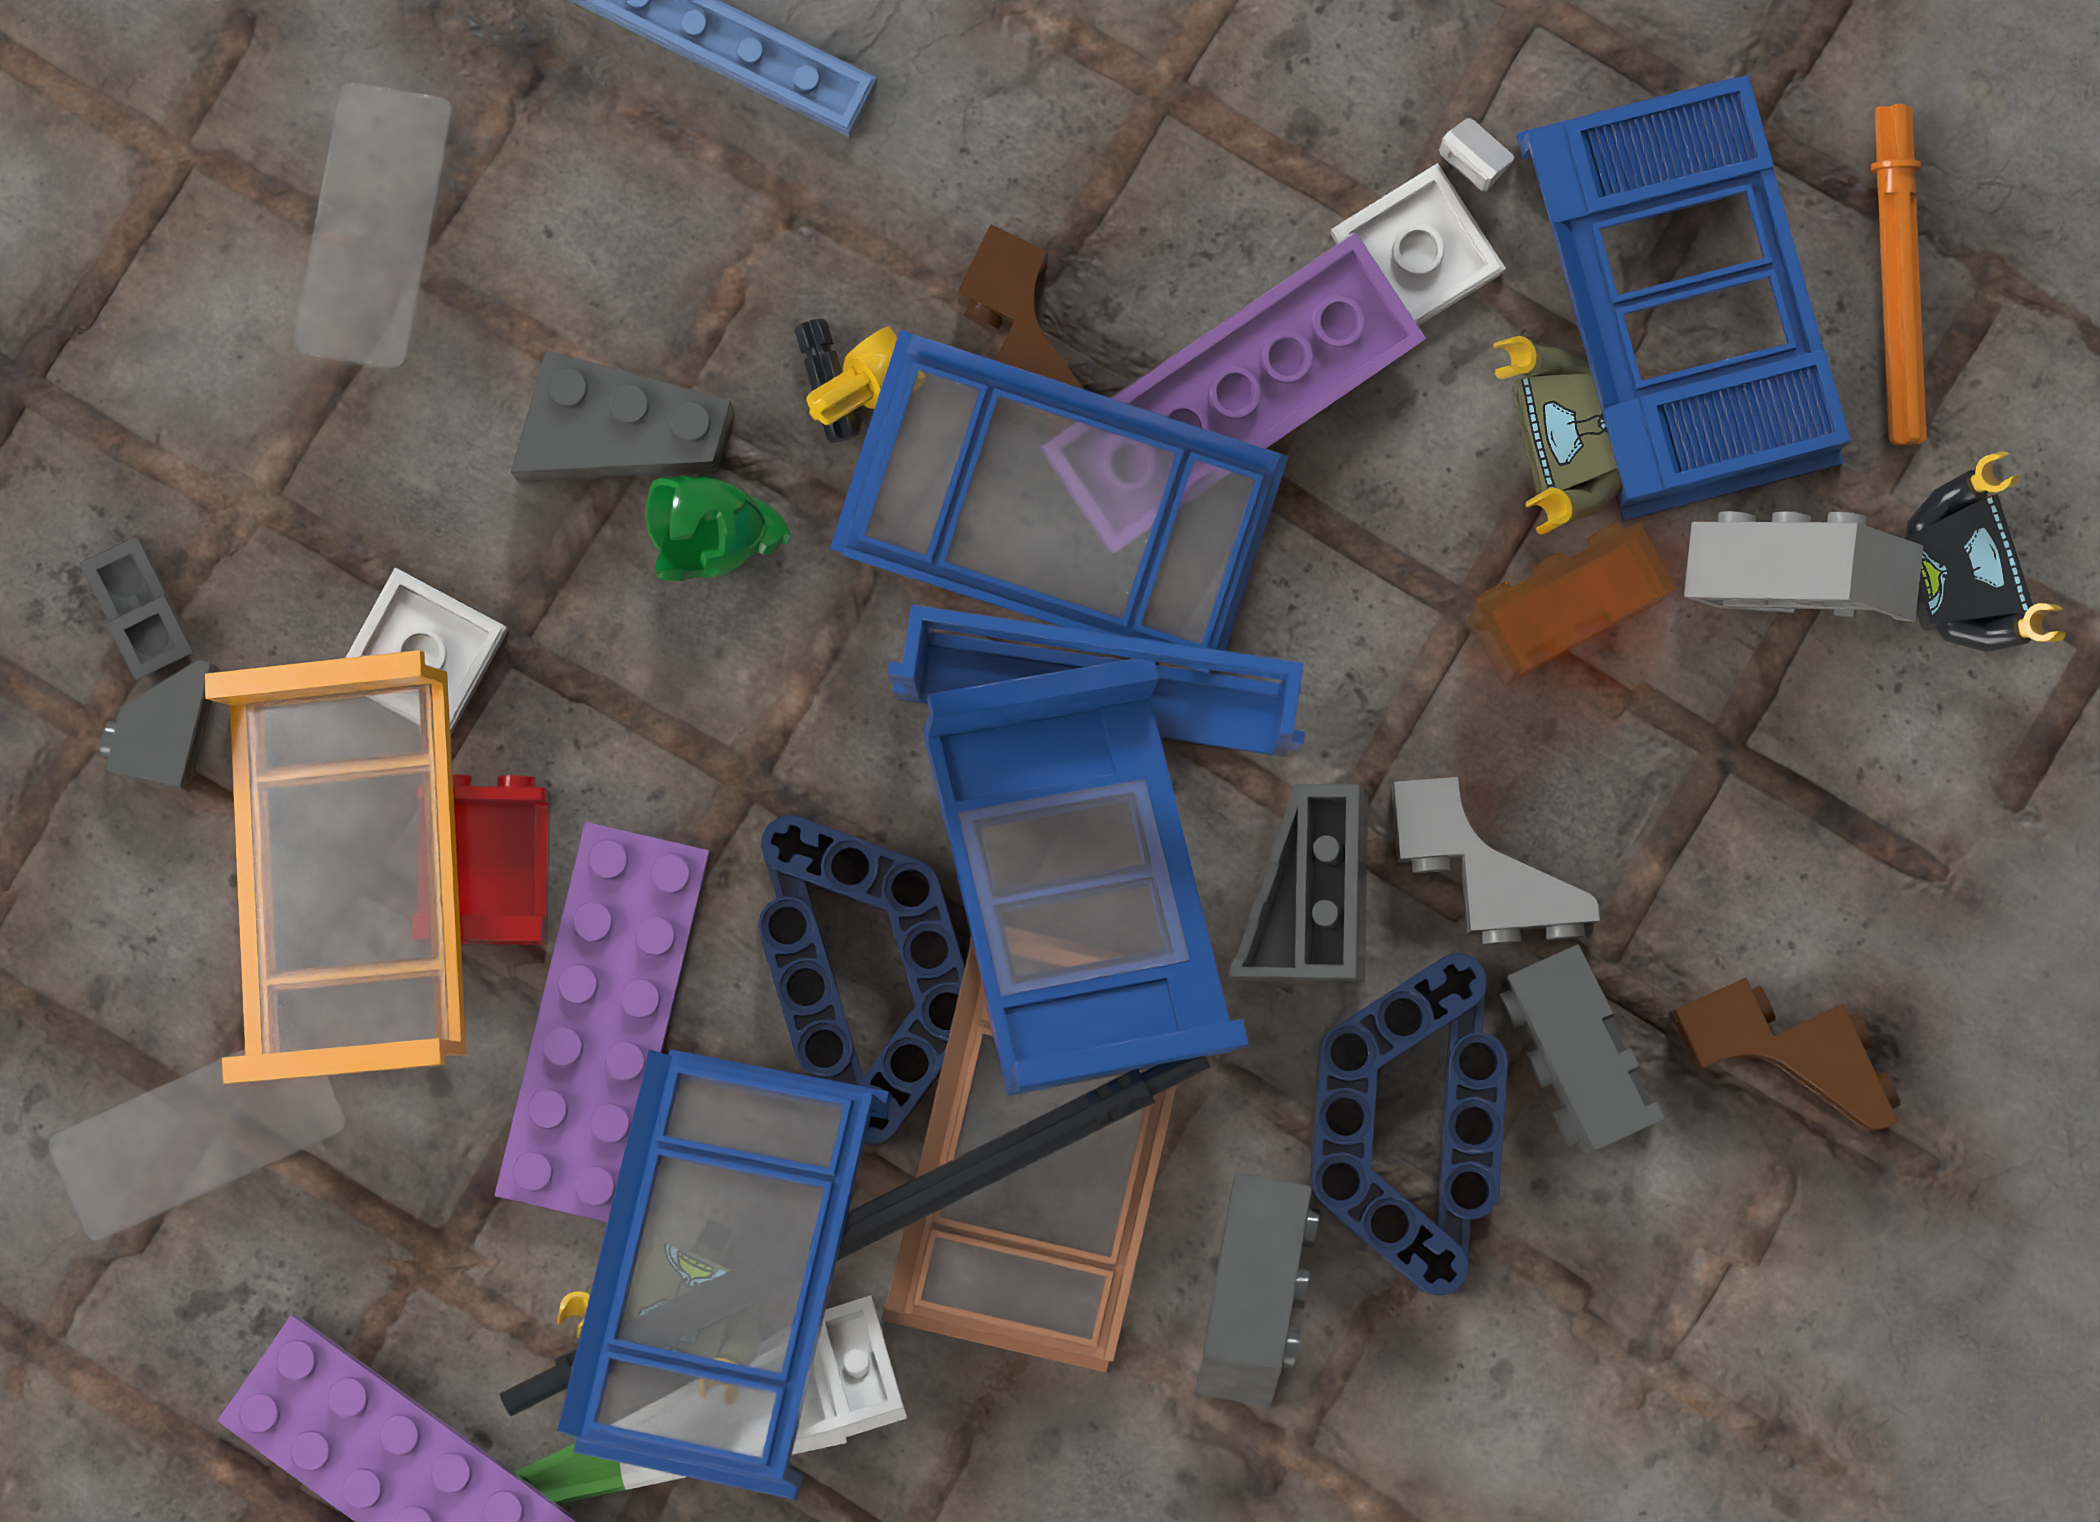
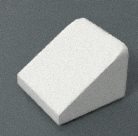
(1475, 154)

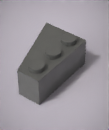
(617, 423)
(1313, 893)
(1578, 1051)
(1257, 1289)

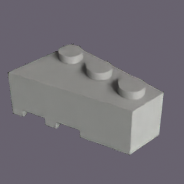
(1802, 565)

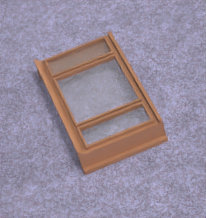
(1045, 1251)

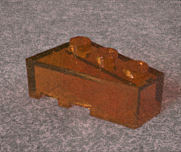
(1570, 600)

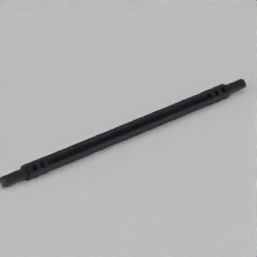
(952, 1181)

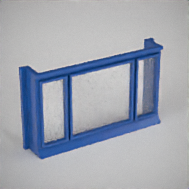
(1056, 500)
(717, 1270)

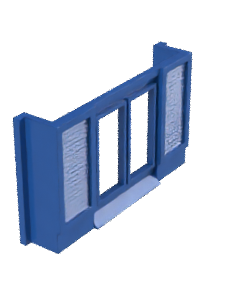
(1717, 422)

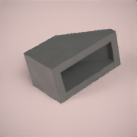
(161, 731)

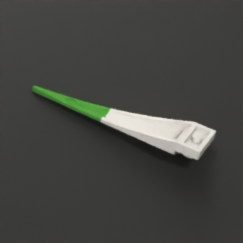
(846, 1394)

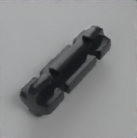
(822, 366)

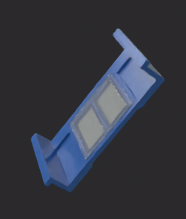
(1076, 876)

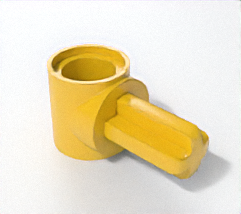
(860, 381)

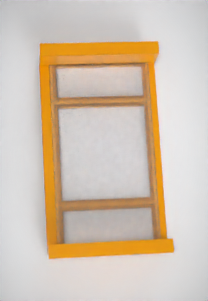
(344, 866)

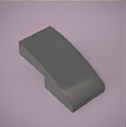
(136, 607)

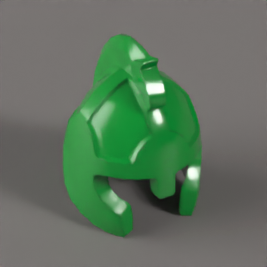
(708, 527)

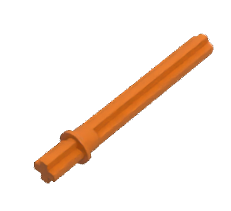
(1900, 274)

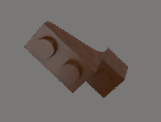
(1002, 291)
(1820, 1053)

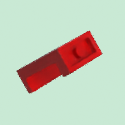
(502, 860)

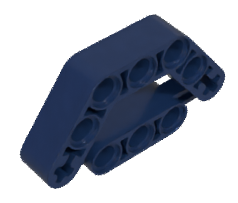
(810, 954)
(1460, 1093)

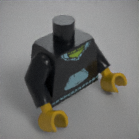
(1970, 566)

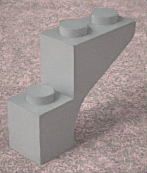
(1497, 889)

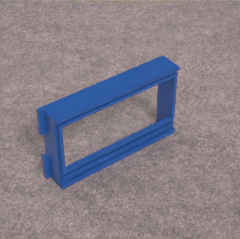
(1185, 702)

